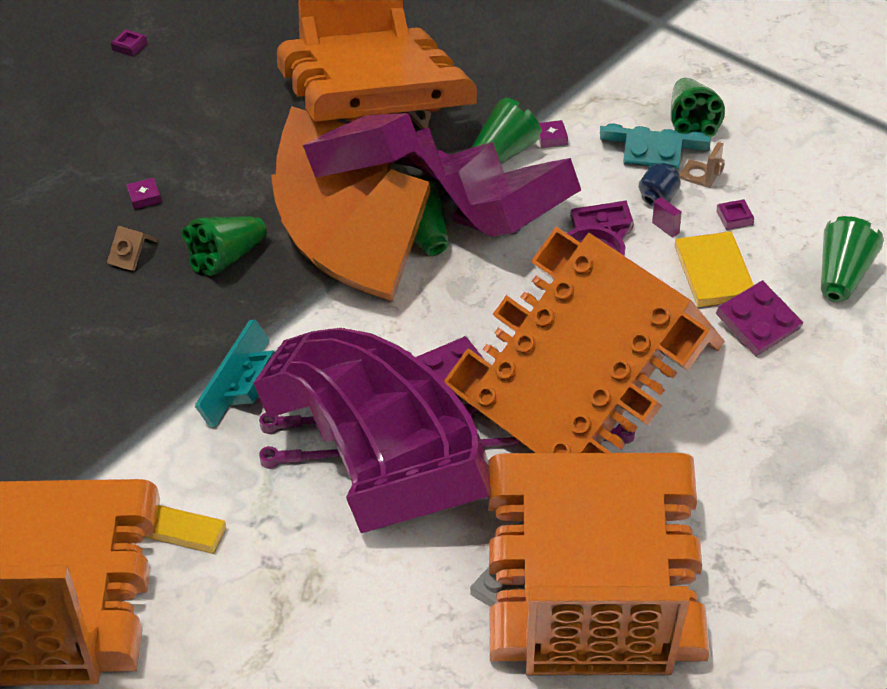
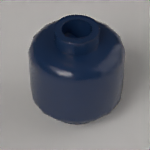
(658, 182)

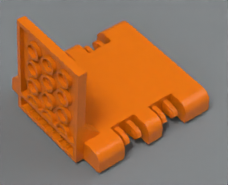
(367, 62)
(582, 349)
(595, 563)
(63, 575)

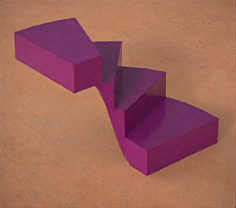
(473, 178)
(390, 417)

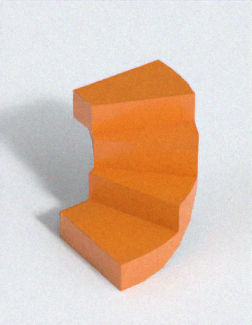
(351, 221)

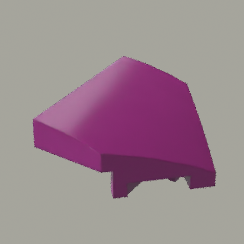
(613, 216)

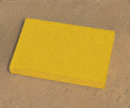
(713, 267)

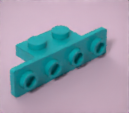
(653, 147)
(235, 376)

